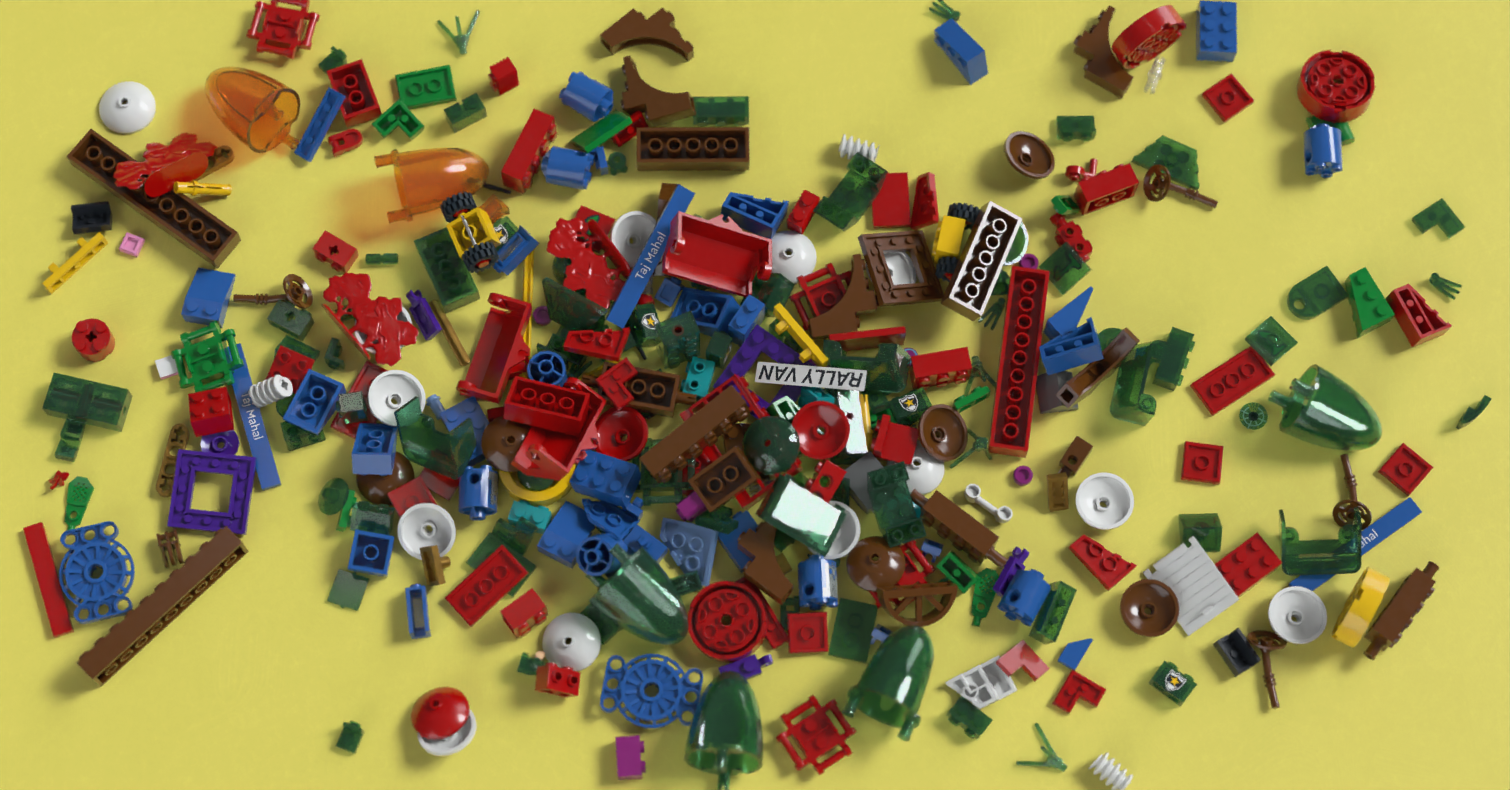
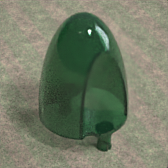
(1327, 412)
(641, 599)
(895, 680)
(726, 729)

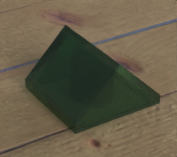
(1204, 527)

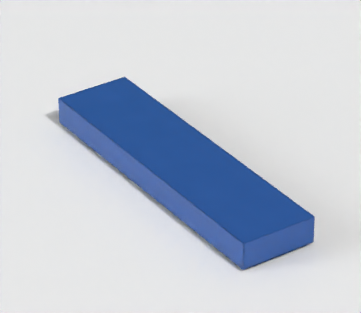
(319, 124)

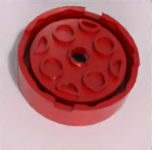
(1148, 36)
(1336, 101)
(734, 640)

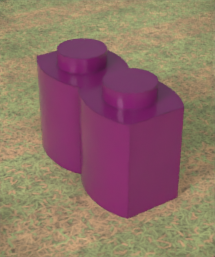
(690, 507)

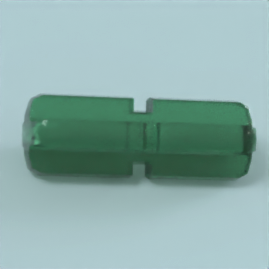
(377, 259)

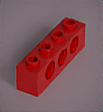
(834, 476)

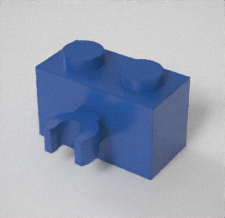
(639, 537)

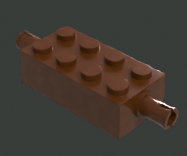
(652, 391)
(959, 528)
(1400, 609)

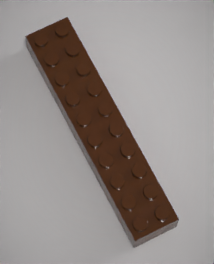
(170, 212)
(162, 606)

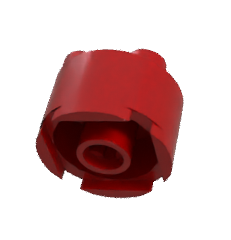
(102, 337)

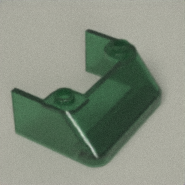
(432, 449)
(1321, 556)

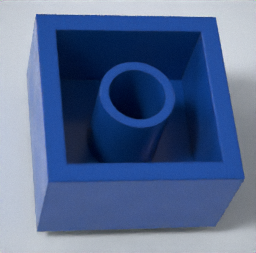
(371, 553)

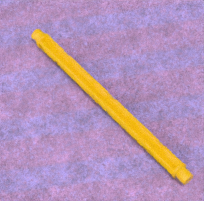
(527, 297)

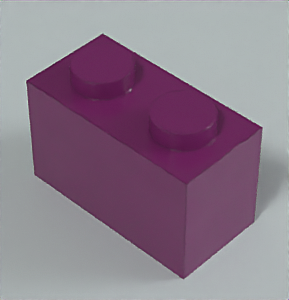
(629, 757)

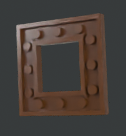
(888, 294)

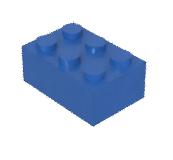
(1216, 31)
(458, 413)
(606, 478)

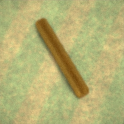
(449, 333)

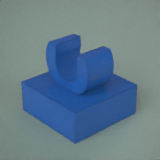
(635, 508)
(931, 547)
(880, 633)

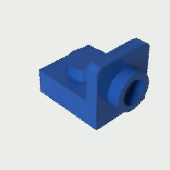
(600, 160)
(669, 290)

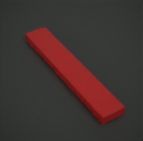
(48, 579)

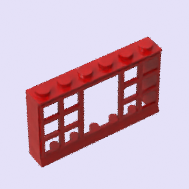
(713, 453)

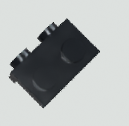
(91, 217)
(1237, 652)

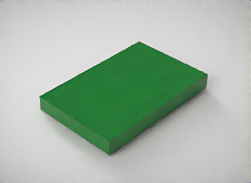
(426, 87)
(601, 131)

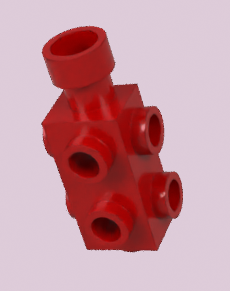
(1075, 239)

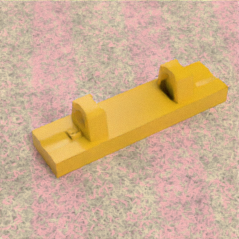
(73, 264)
(788, 323)

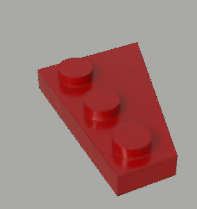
(925, 202)
(602, 345)
(1103, 564)

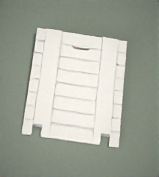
(1196, 583)

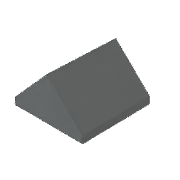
(1047, 388)

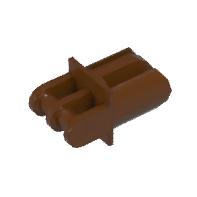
(170, 546)

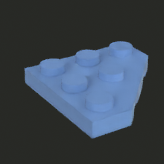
(690, 546)

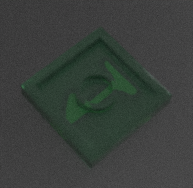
(1065, 268)
(1271, 341)

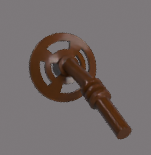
(1165, 183)
(293, 293)
(1351, 485)
(1266, 646)

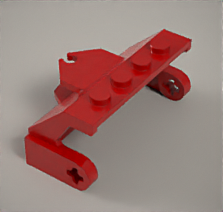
(716, 254)
(499, 350)
(554, 453)

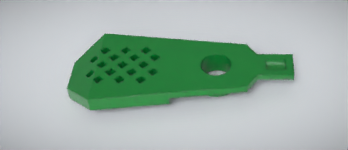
(77, 505)
(982, 597)

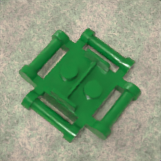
(208, 358)

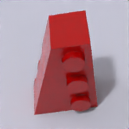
(1415, 316)

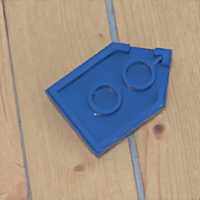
(609, 517)

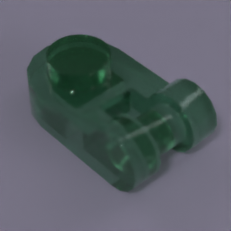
(783, 613)

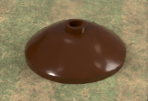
(1029, 155)
(949, 429)
(495, 445)
(375, 487)
(880, 573)
(1157, 598)

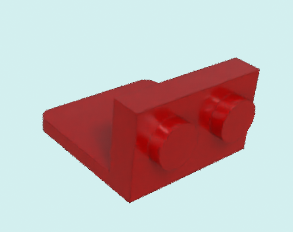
(894, 441)

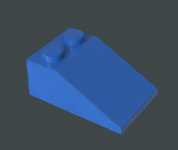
(208, 297)
(710, 309)
(1068, 316)
(314, 402)
(374, 449)
(565, 534)

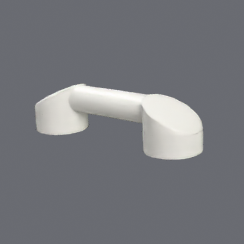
(972, 494)

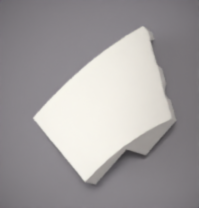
(983, 684)

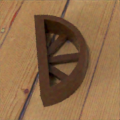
(910, 591)

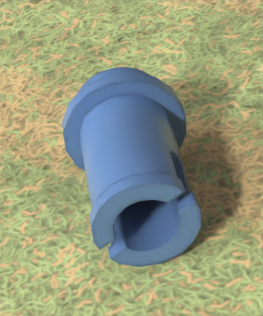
(435, 404)

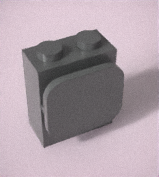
(858, 480)

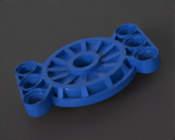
(82, 564)
(642, 675)

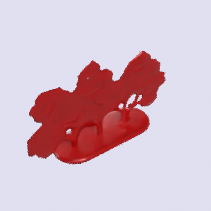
(179, 161)
(588, 269)
(373, 317)

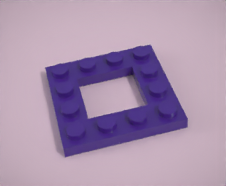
(757, 342)
(183, 487)

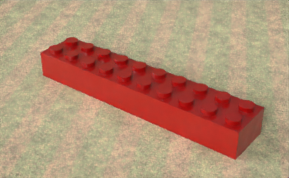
(1018, 362)

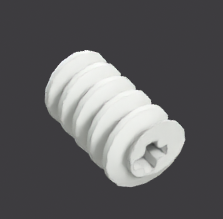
(851, 148)
(270, 390)
(1111, 772)

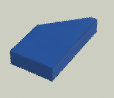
(1074, 653)

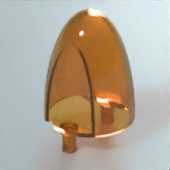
(253, 107)
(431, 176)

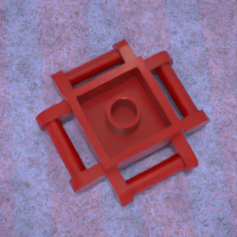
(283, 27)
(822, 295)
(911, 574)
(816, 735)

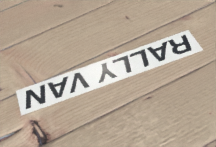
(811, 376)

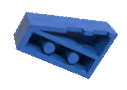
(962, 50)
(755, 214)
(1073, 349)

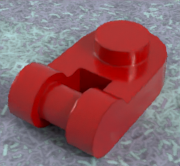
(351, 137)

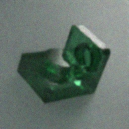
(333, 60)
(334, 350)
(350, 737)

